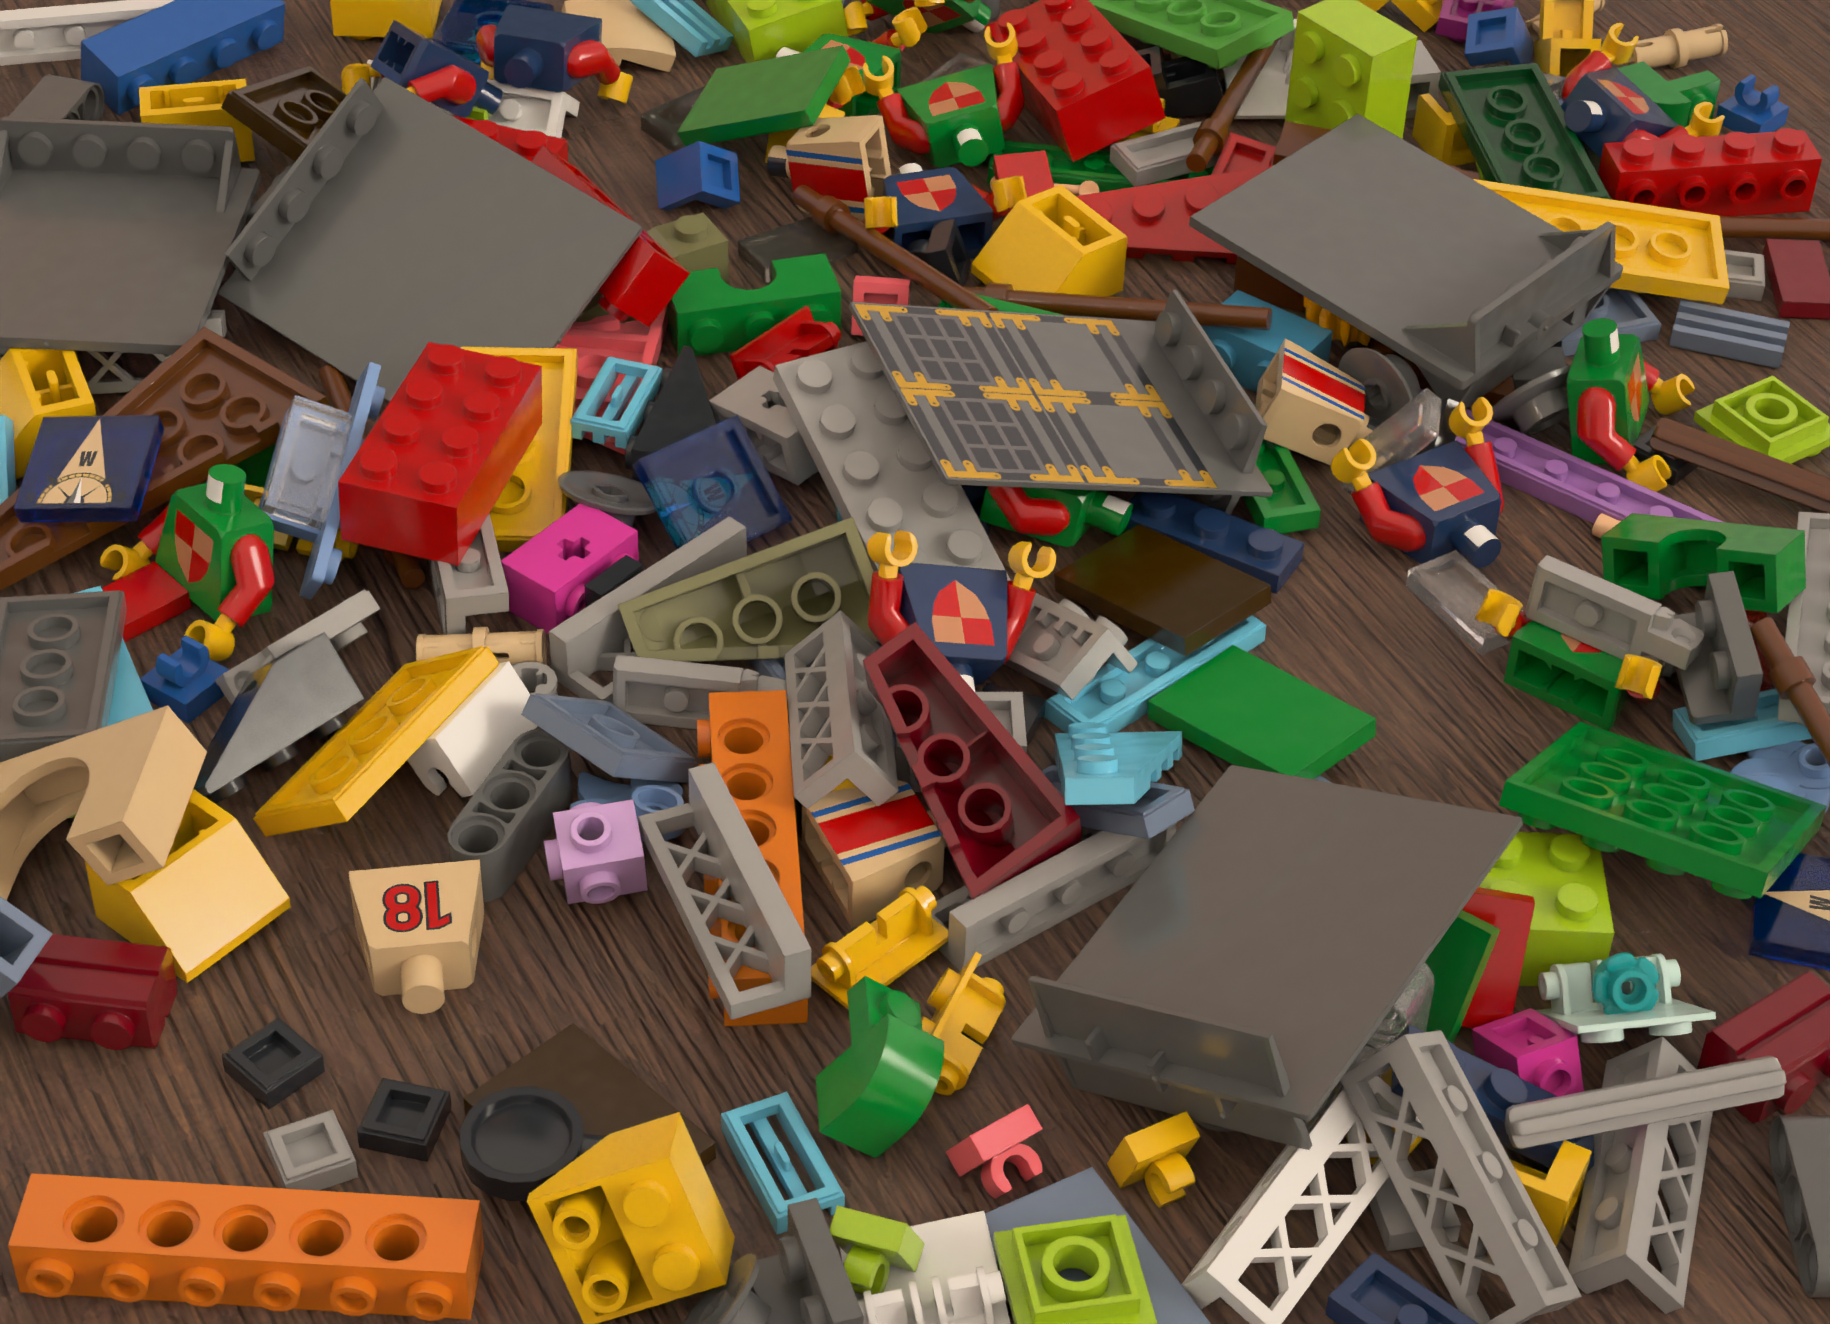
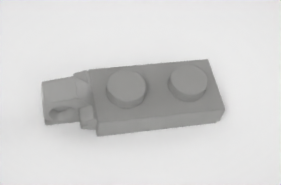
(1609, 616)
(341, 625)
(678, 691)

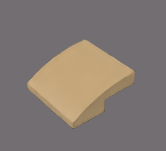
(628, 32)

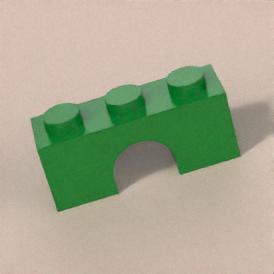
(724, 318)
(1671, 553)

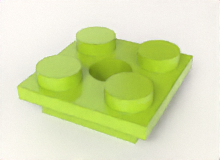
(1768, 420)
(1099, 1247)

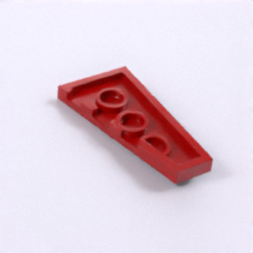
(1159, 214)

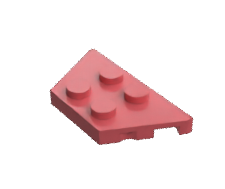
(606, 338)

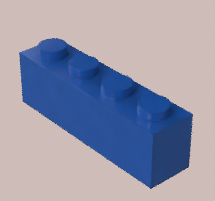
(178, 45)

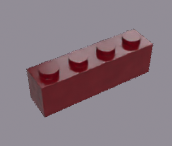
(975, 777)

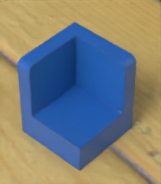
(1498, 38)
(698, 174)

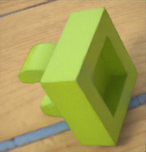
(873, 1247)

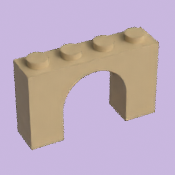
(122, 783)

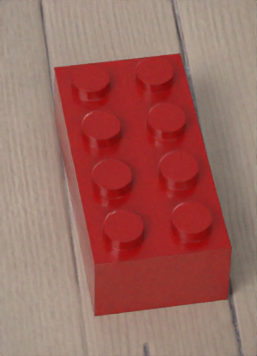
(1079, 75)
(441, 453)

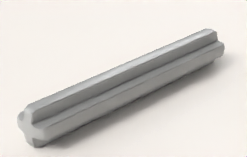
(1644, 1102)

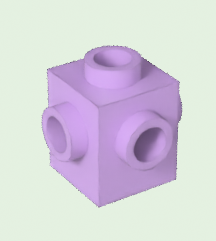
(597, 852)

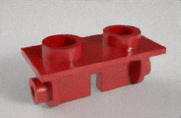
(786, 341)

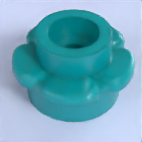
(1614, 972)

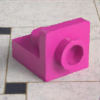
(1532, 1050)

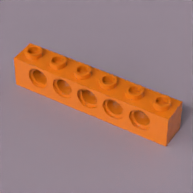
(753, 754)
(248, 1246)

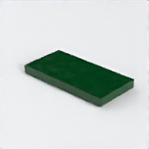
(1519, 129)

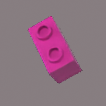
(552, 568)

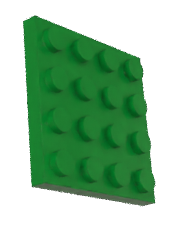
(1664, 809)

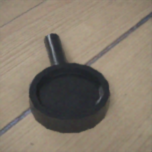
(520, 1140)

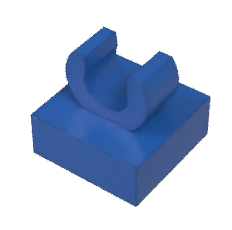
(1751, 110)
(184, 680)

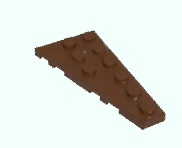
(214, 411)

